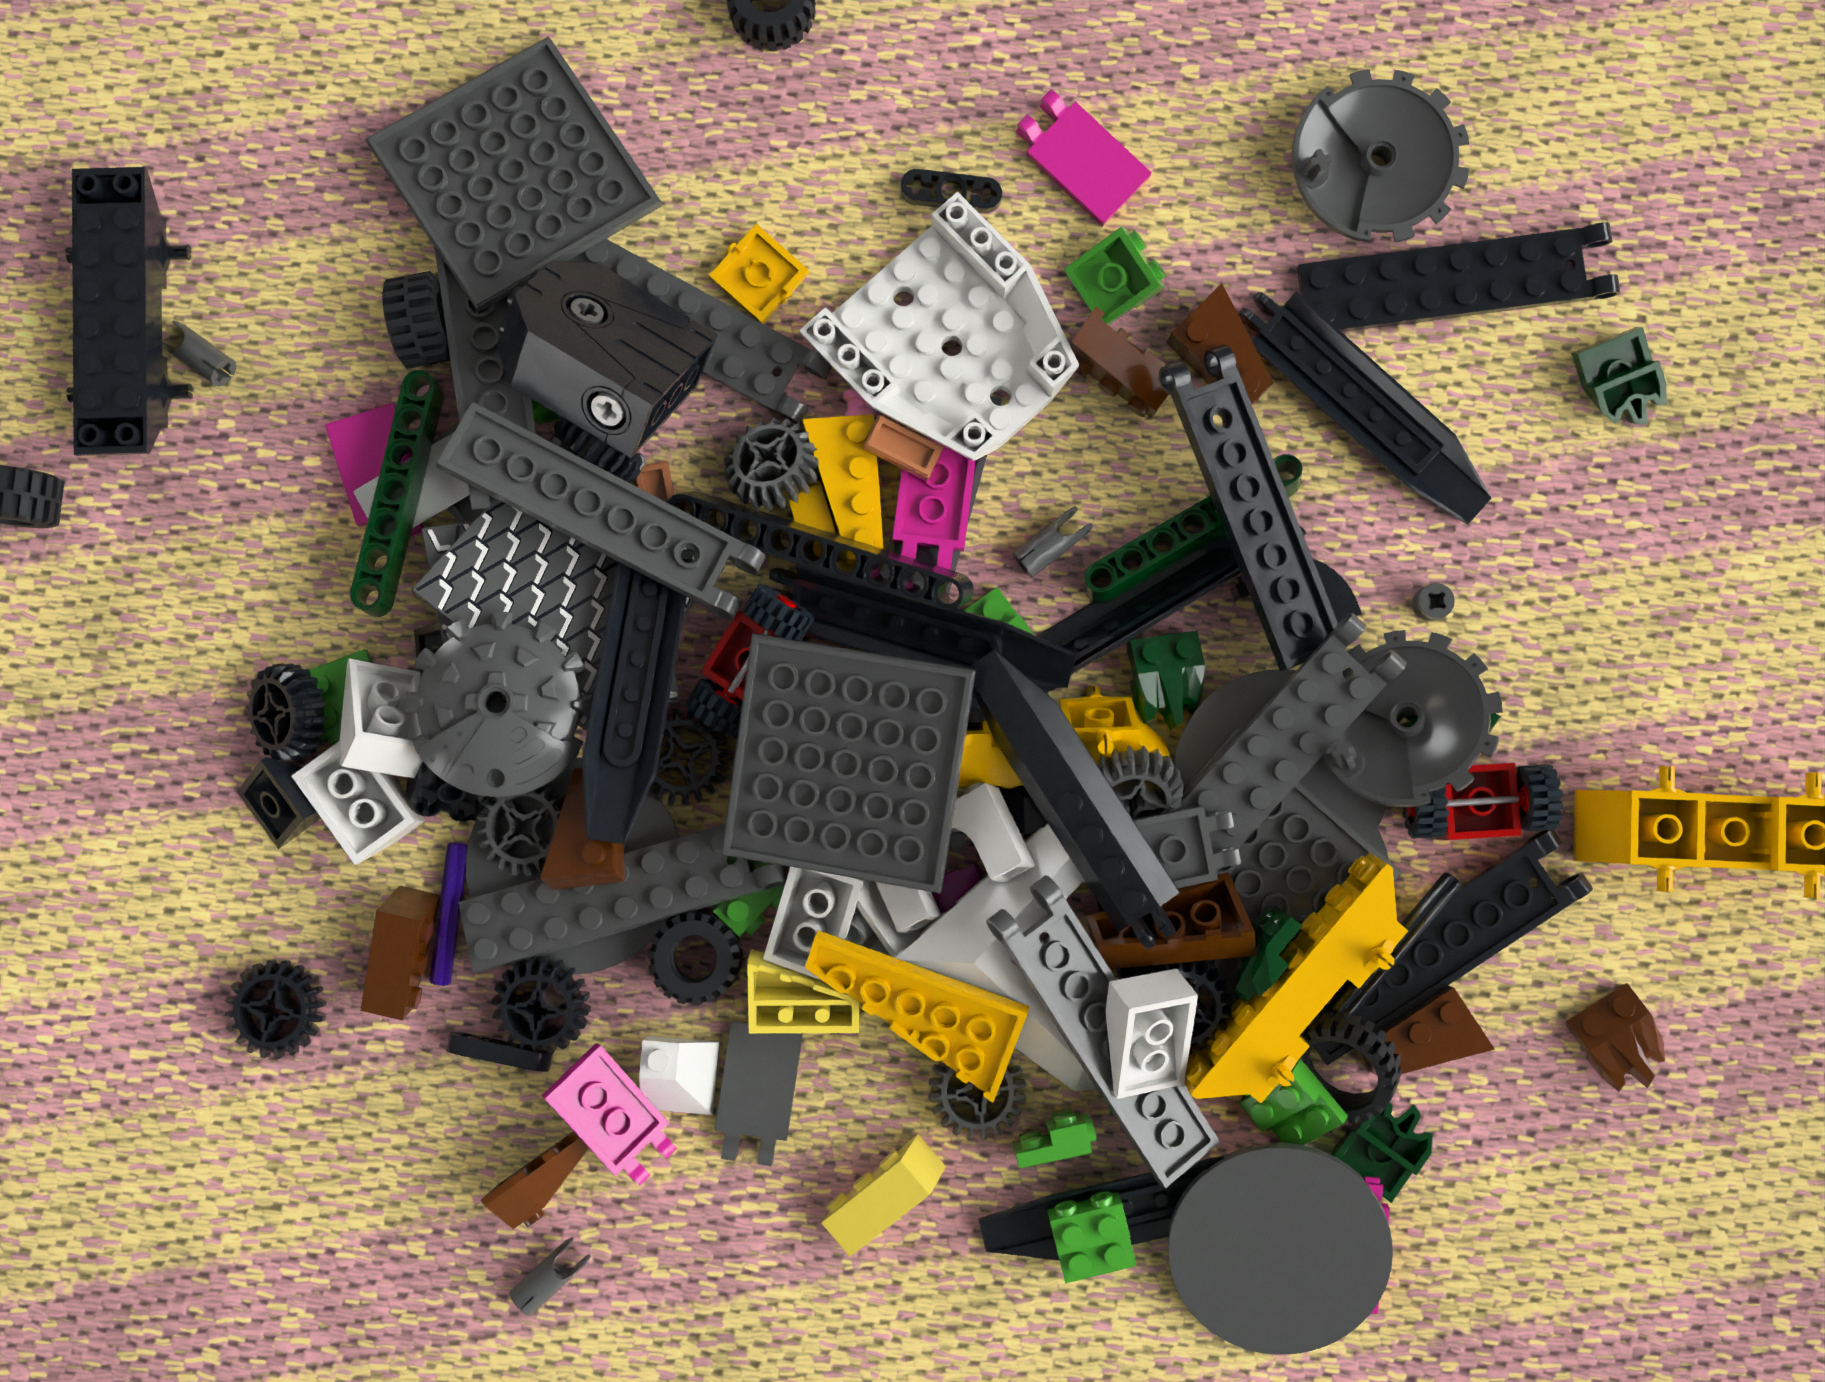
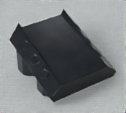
(433, 794)

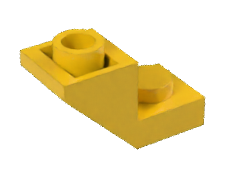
(814, 512)

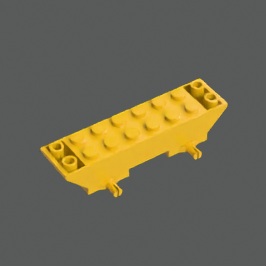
(1098, 720)
(1703, 830)
(1338, 943)

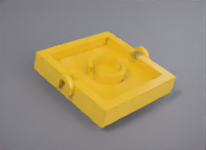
(759, 274)

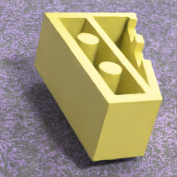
(795, 1002)
(884, 1195)

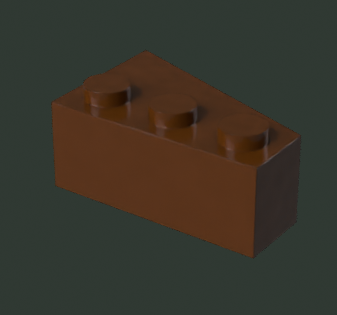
(1218, 324)
(1119, 365)
(572, 857)
(399, 952)
(1435, 1033)

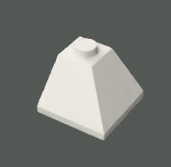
(679, 1073)

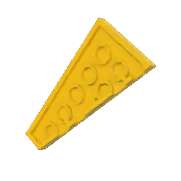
(934, 1013)

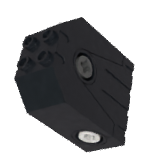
(601, 351)

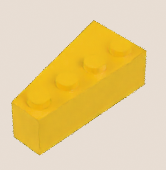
(849, 476)

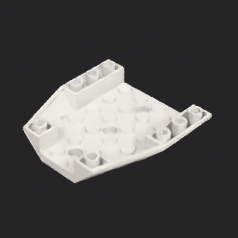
(966, 291)

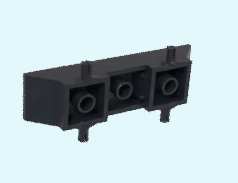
(118, 283)

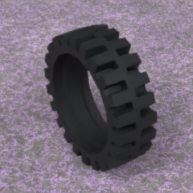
(1374, 1049)

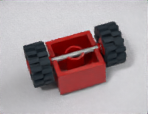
(763, 614)
(1492, 805)

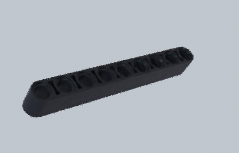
(834, 551)

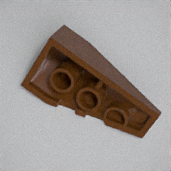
(532, 1187)

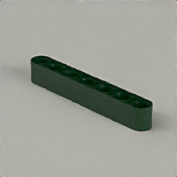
(403, 509)
(1173, 533)

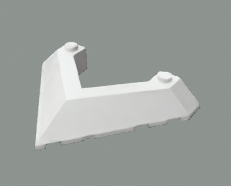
(967, 951)

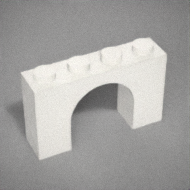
(990, 826)

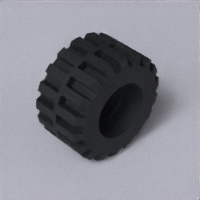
(772, 27)
(416, 319)
(29, 498)
(667, 972)

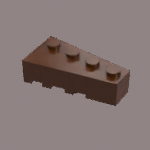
(1207, 926)

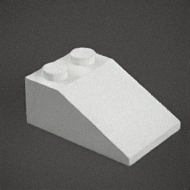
(374, 723)
(1149, 1031)

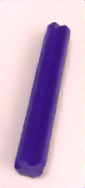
(448, 914)

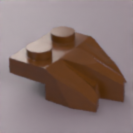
(1619, 1037)

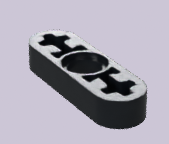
(943, 178)
(498, 1051)

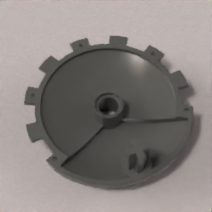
(1383, 120)
(1452, 728)
(508, 749)

